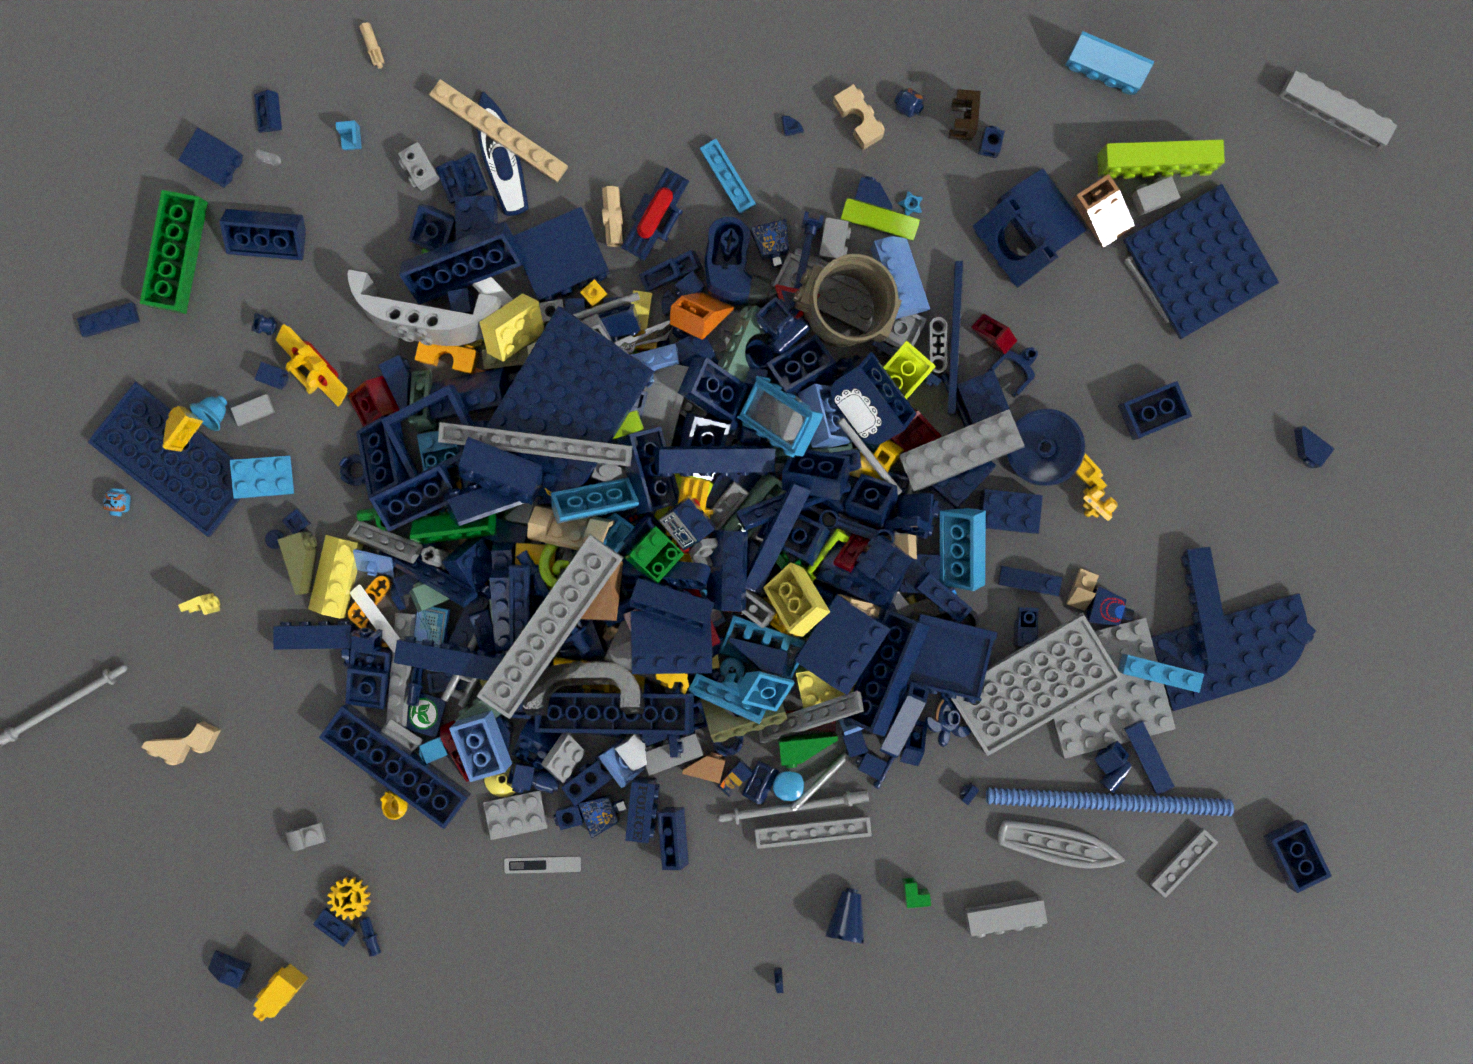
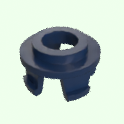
(345, 470)
(729, 750)

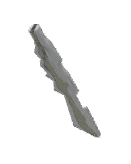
(652, 334)

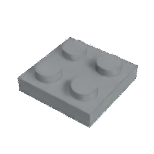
(563, 757)

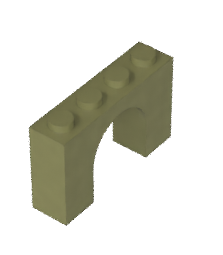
(724, 726)

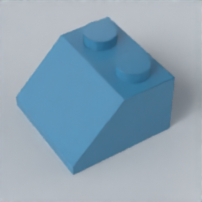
(764, 690)

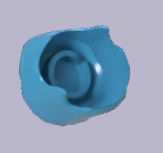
(788, 786)

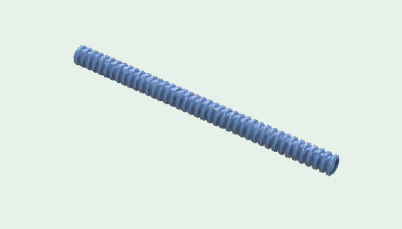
(1110, 801)

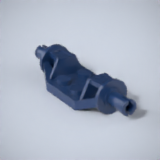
(539, 594)

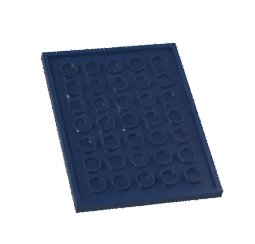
(574, 389)

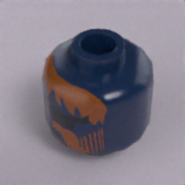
(909, 102)

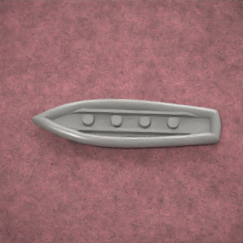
(1057, 845)

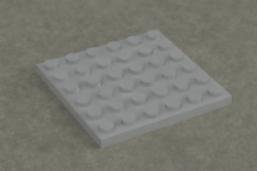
(1105, 715)

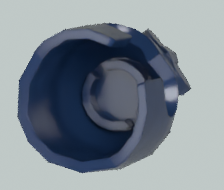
(758, 354)

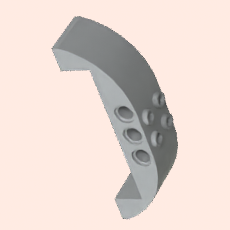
(417, 321)

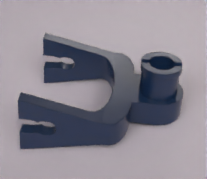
(1022, 362)

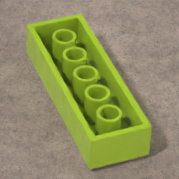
(1160, 158)

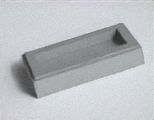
(253, 410)
(401, 735)

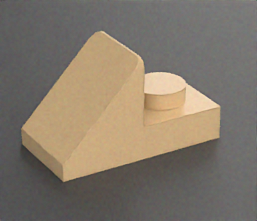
(1082, 589)

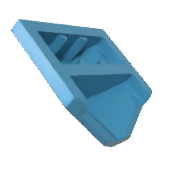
(617, 533)

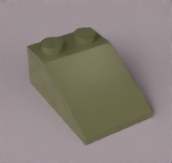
(299, 557)

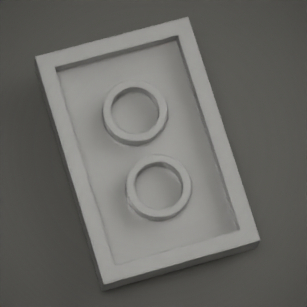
(515, 814)

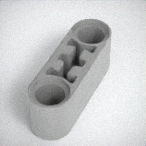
(942, 341)

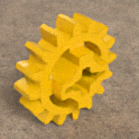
(355, 902)

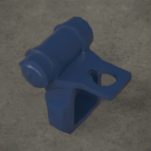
(781, 325)

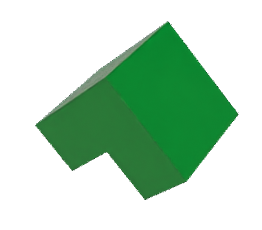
(915, 897)

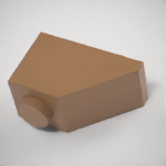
(706, 767)

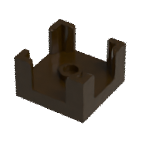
(969, 103)

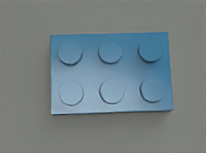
(261, 477)

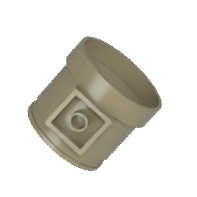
(875, 279)

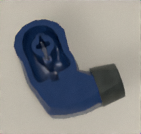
(727, 265)

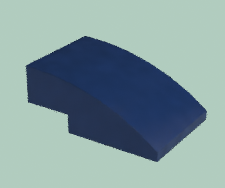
(368, 678)

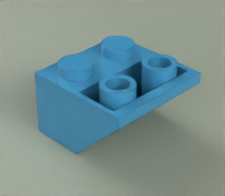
(434, 452)

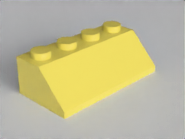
(335, 577)

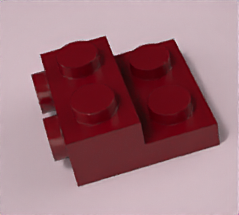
(916, 434)

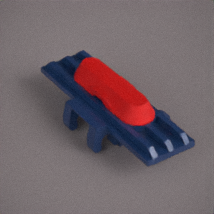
(650, 212)

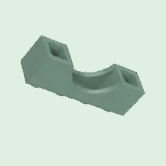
(734, 355)

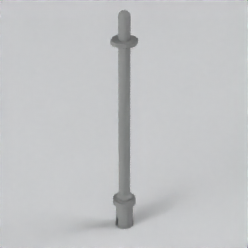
(11, 734)
(847, 799)

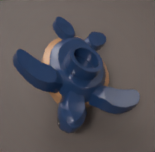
(947, 720)

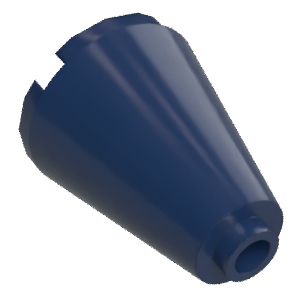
(847, 918)

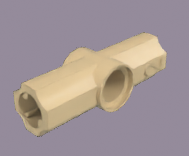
(612, 216)

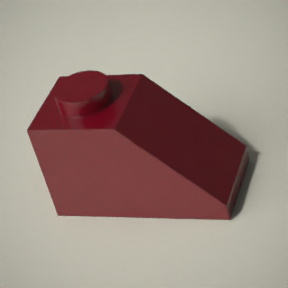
(994, 333)

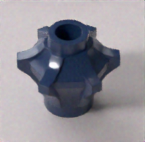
(749, 437)

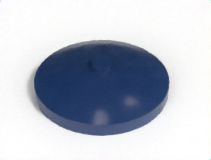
(1051, 449)

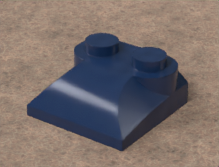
(432, 227)

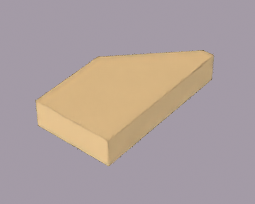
(608, 633)

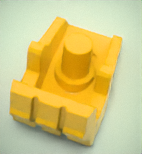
(669, 679)

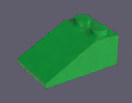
(800, 748)

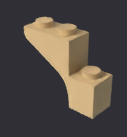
(176, 749)

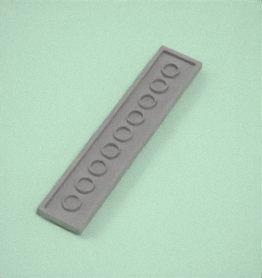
(550, 626)

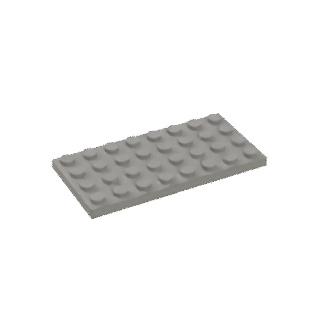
(1039, 684)

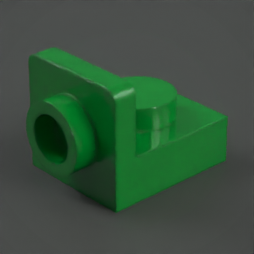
(783, 560)

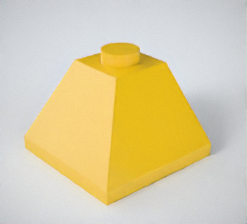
(180, 428)

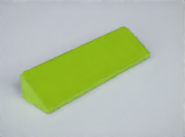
(880, 219)

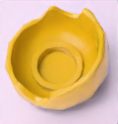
(393, 806)

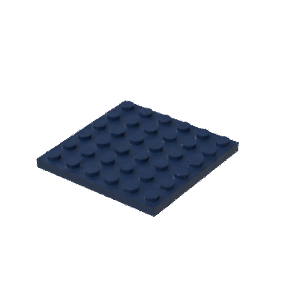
(1200, 261)

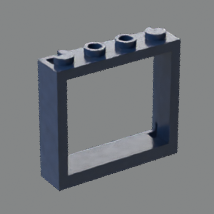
(388, 422)

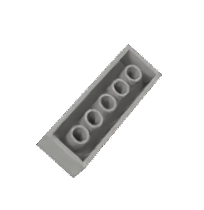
(962, 450)

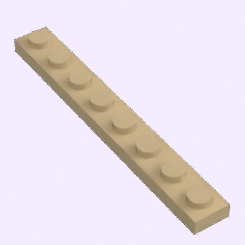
(498, 131)

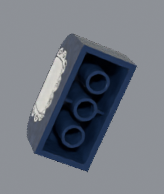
(871, 401)

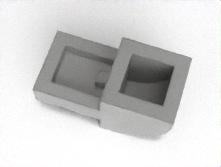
(305, 836)

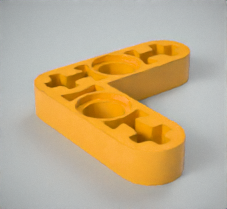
(375, 584)

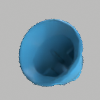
(211, 411)

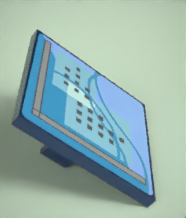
(432, 624)

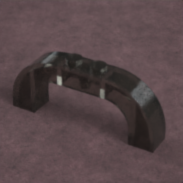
(584, 674)

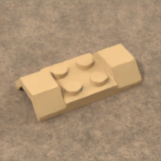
(568, 534)

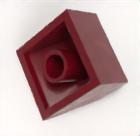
(373, 400)

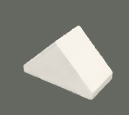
(632, 751)

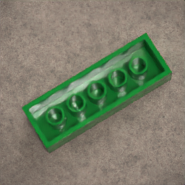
(173, 252)

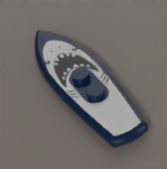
(502, 166)

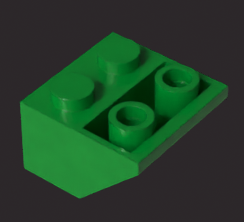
(654, 554)

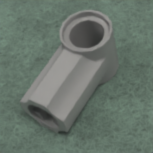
(434, 556)

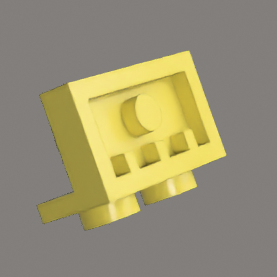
(207, 603)

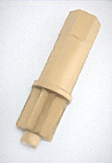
(372, 45)

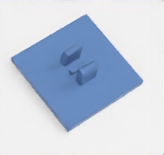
(374, 564)

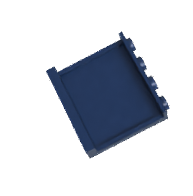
(561, 255)
(953, 658)

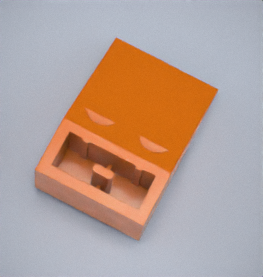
(698, 313)

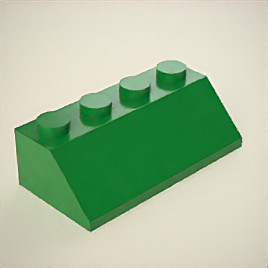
(442, 528)

